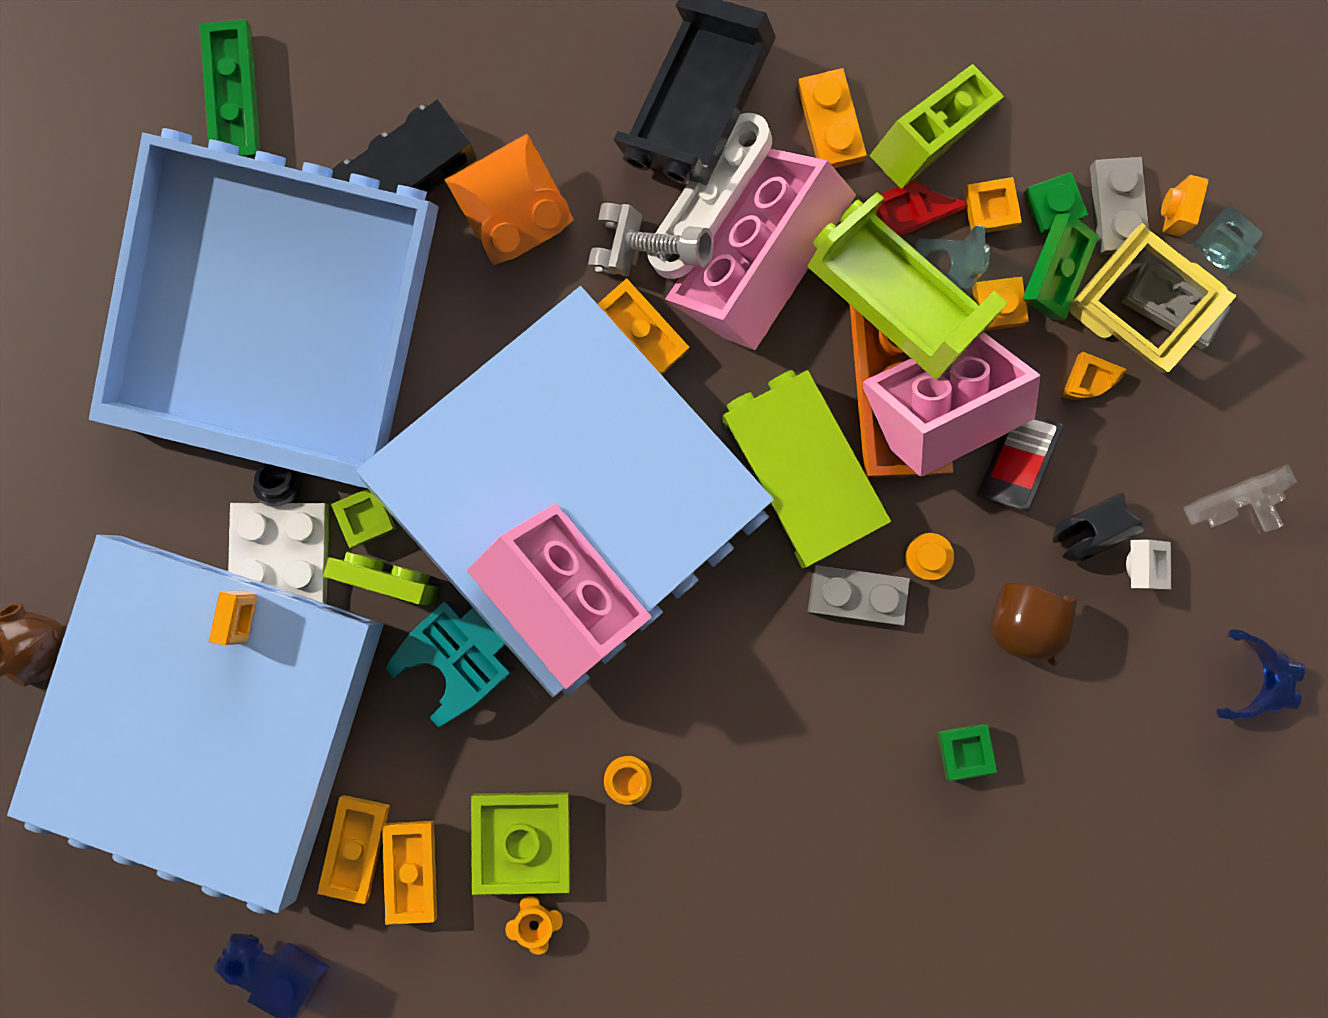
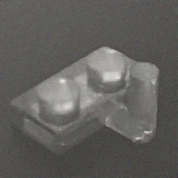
(1260, 491)

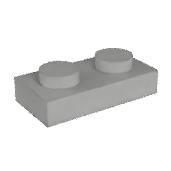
(1117, 201)
(858, 595)

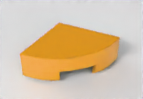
(1091, 377)

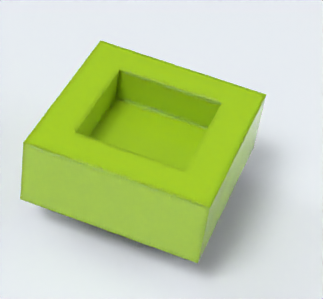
(362, 518)

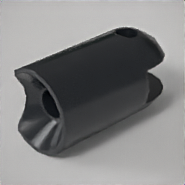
(1098, 528)

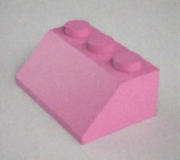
(966, 407)
(558, 594)

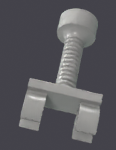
(693, 246)

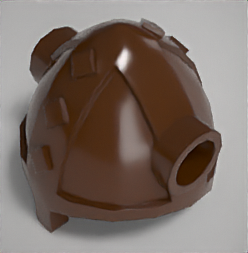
(27, 645)

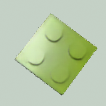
(369, 574)
(520, 843)

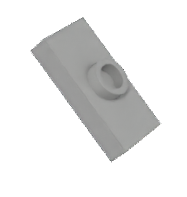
(1167, 299)

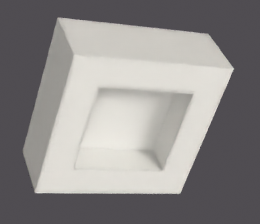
(1149, 564)

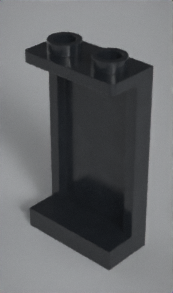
(699, 90)

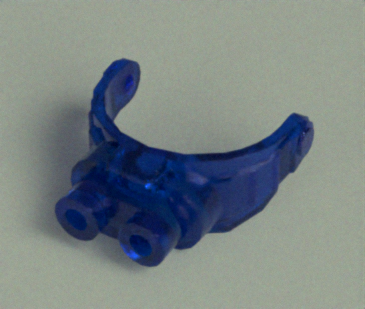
(1278, 684)

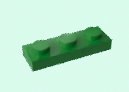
(230, 85)

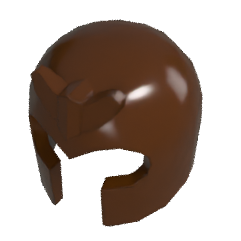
(1032, 622)

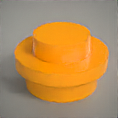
(929, 556)
(627, 780)

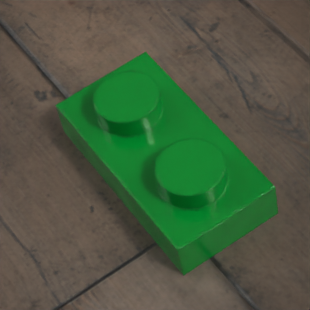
(1060, 267)

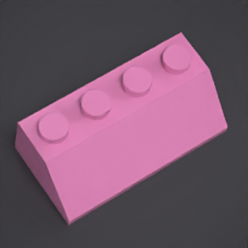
(763, 247)

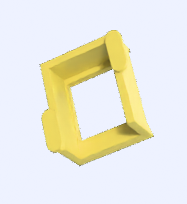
(1105, 323)

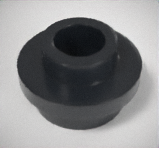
(270, 476)

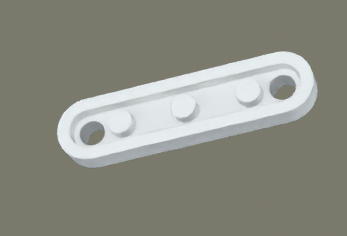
(711, 204)

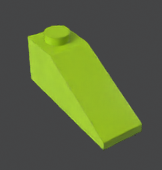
(935, 125)

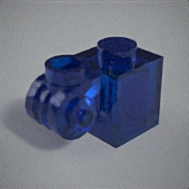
(277, 982)

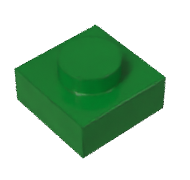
(1052, 198)
(966, 752)

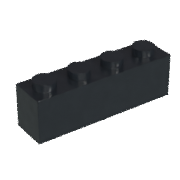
(414, 154)

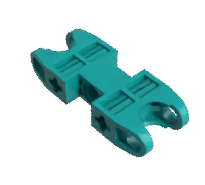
(464, 680)

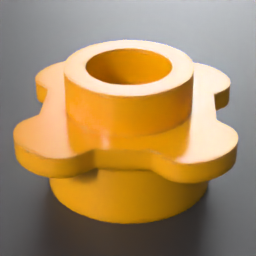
(534, 939)

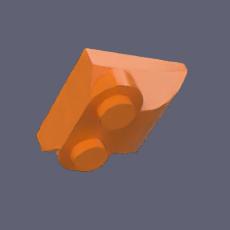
(510, 200)

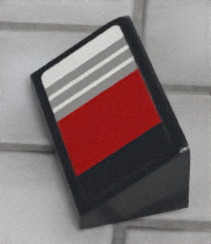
(1021, 464)

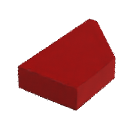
(916, 208)

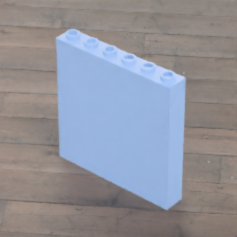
(261, 307)
(577, 424)
(190, 746)

